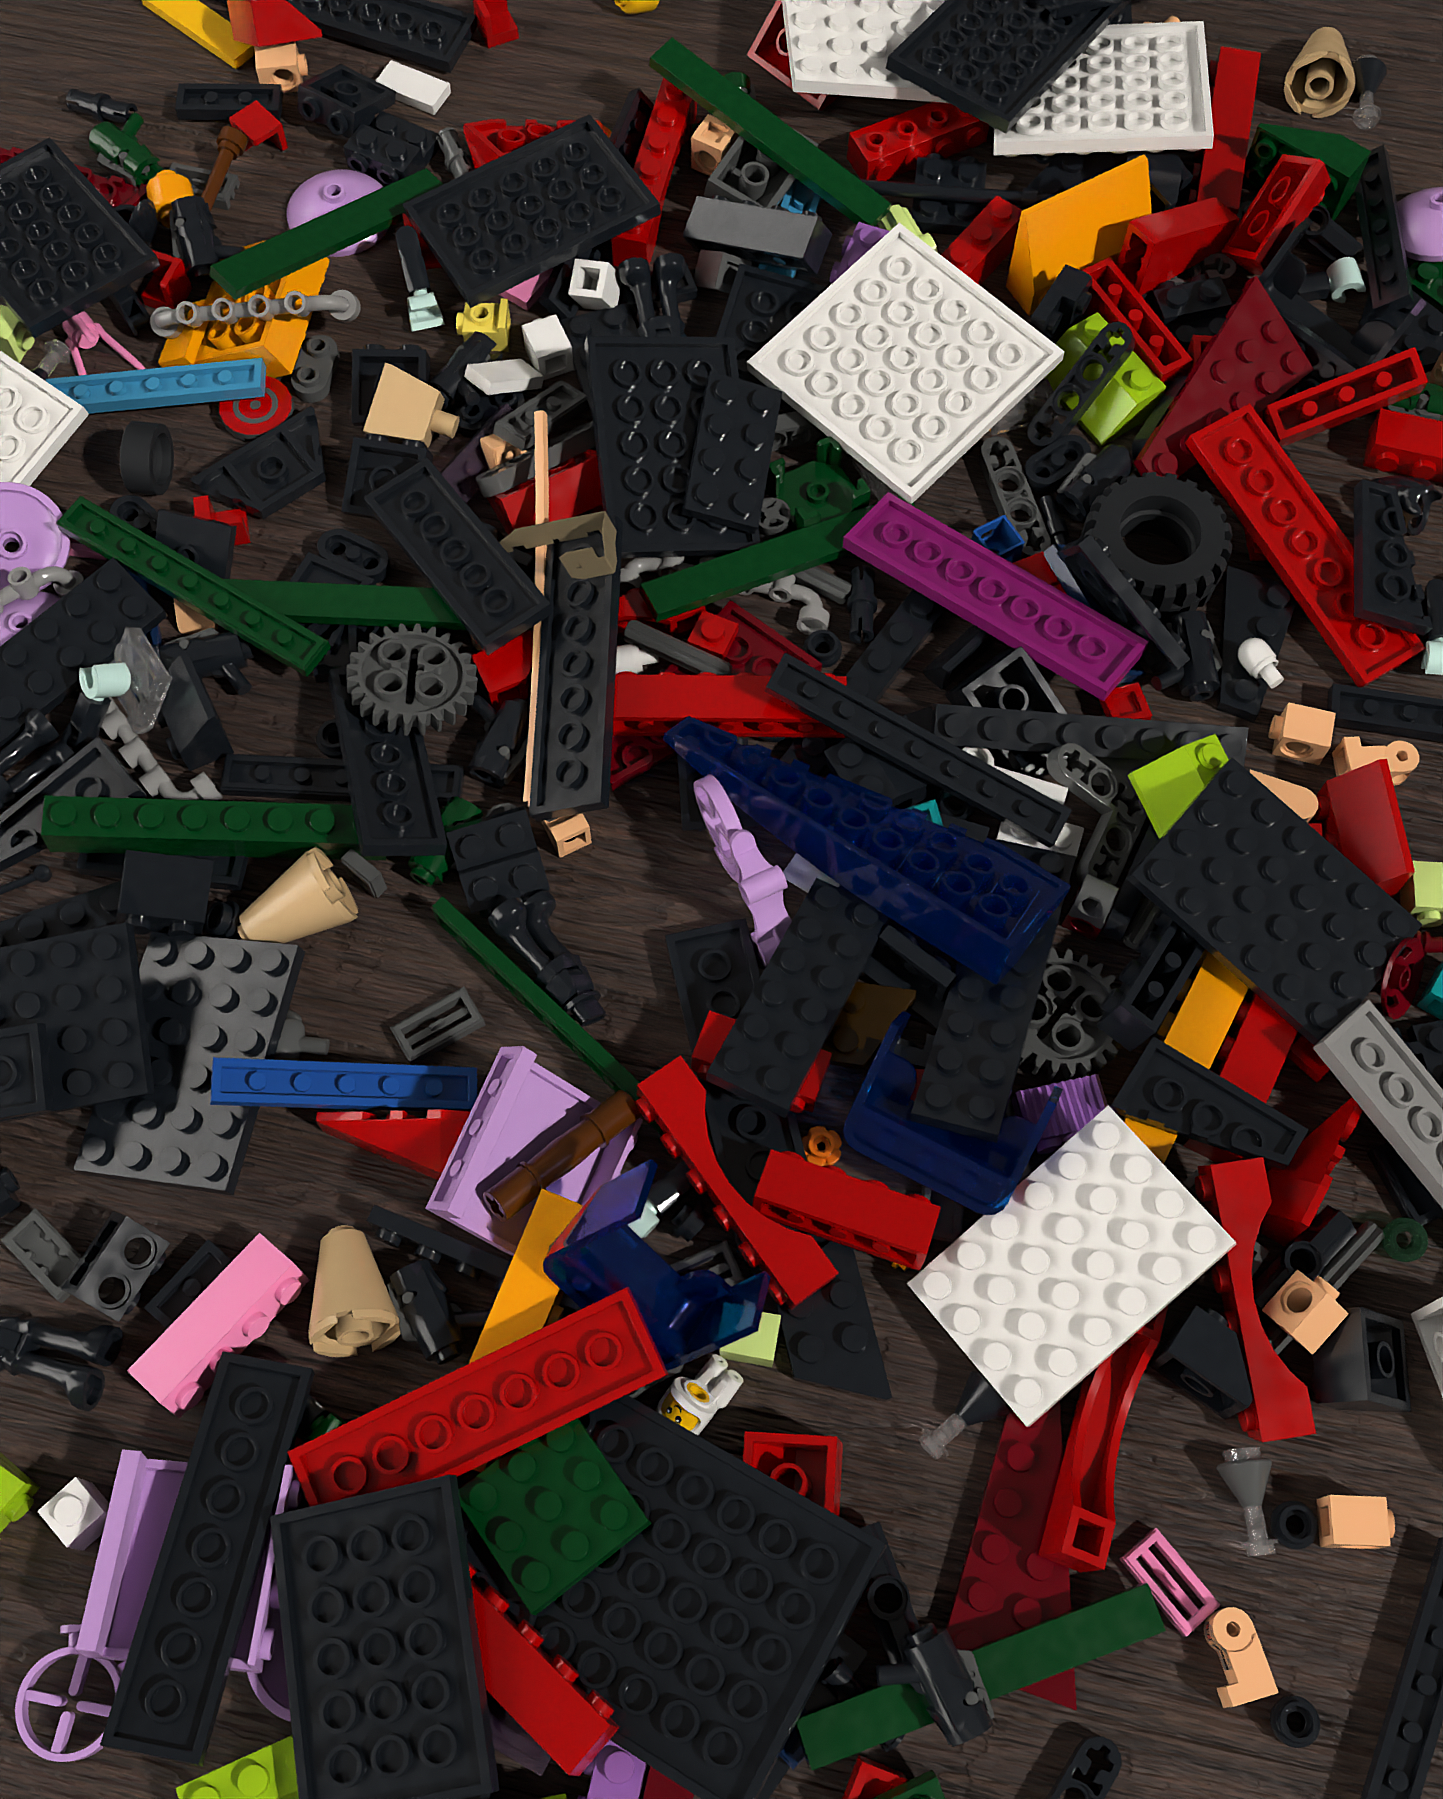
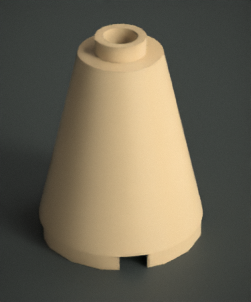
(1320, 75)
(299, 903)
(350, 1298)

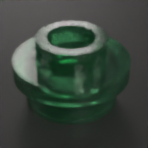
(1418, 1242)

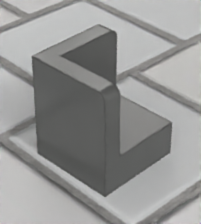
(717, 270)

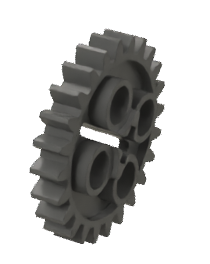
(381, 676)
(1089, 1043)

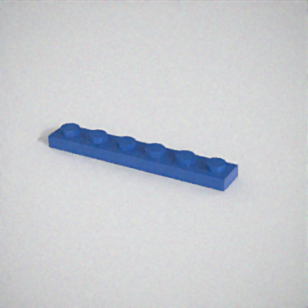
(341, 1085)

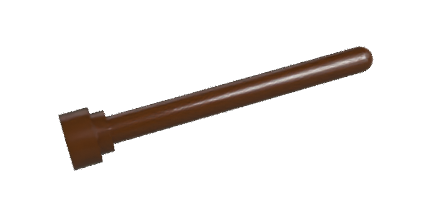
(230, 145)

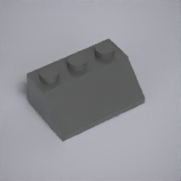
(750, 176)

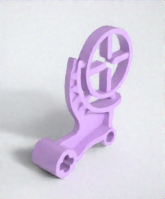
(757, 880)
(66, 1721)

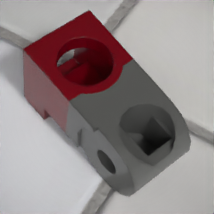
(1090, 905)

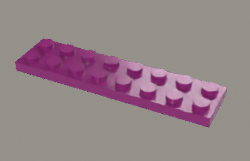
(996, 595)

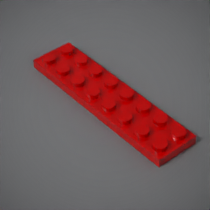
(1298, 540)
(487, 1405)

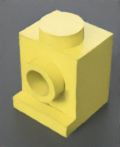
(489, 319)

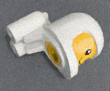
(697, 1400)

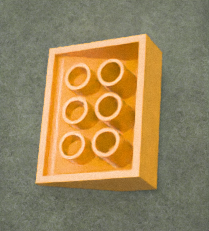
(1076, 229)
(272, 340)

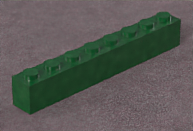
(197, 827)

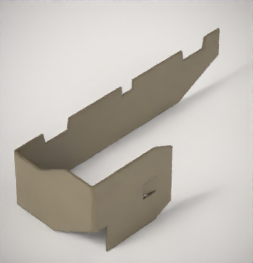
(567, 530)

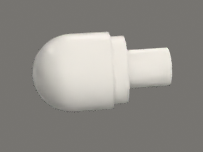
(631, 658)
(1260, 661)

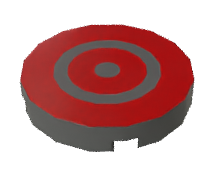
(256, 416)

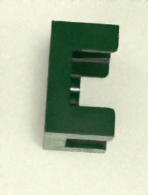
(817, 488)

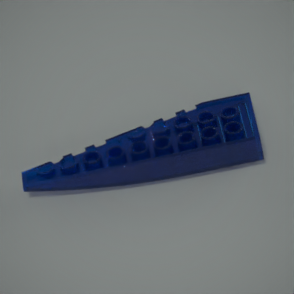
(932, 879)

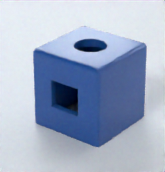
(1003, 538)

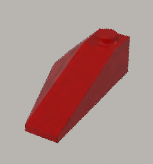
(493, 139)
(402, 1138)
(1305, 1181)

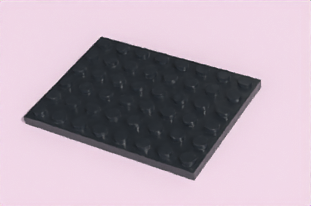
(708, 1615)

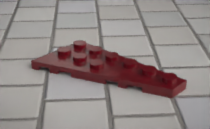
(1244, 363)
(754, 650)
(1003, 1577)

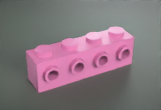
(219, 1320)

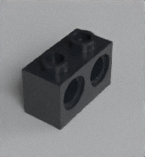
(107, 1259)

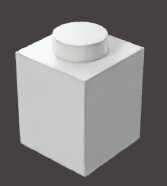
(595, 284)
(548, 346)
(76, 1514)

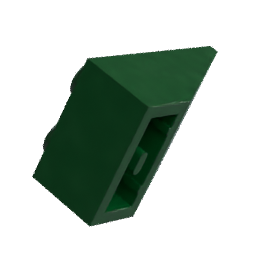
(1341, 156)

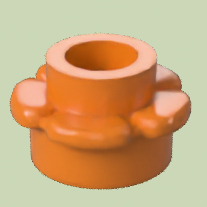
(832, 1143)

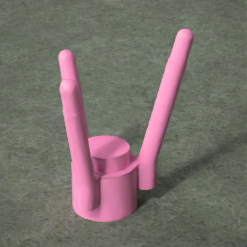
(85, 334)

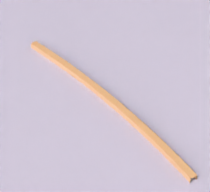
(542, 516)

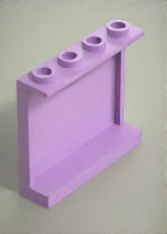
(510, 1123)
(128, 1556)

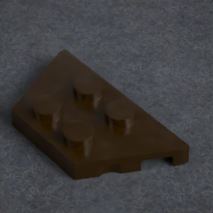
(865, 1023)

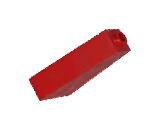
(1174, 241)

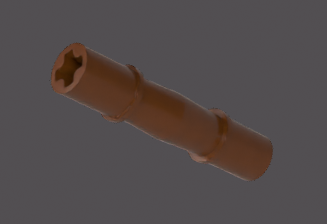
(561, 1155)

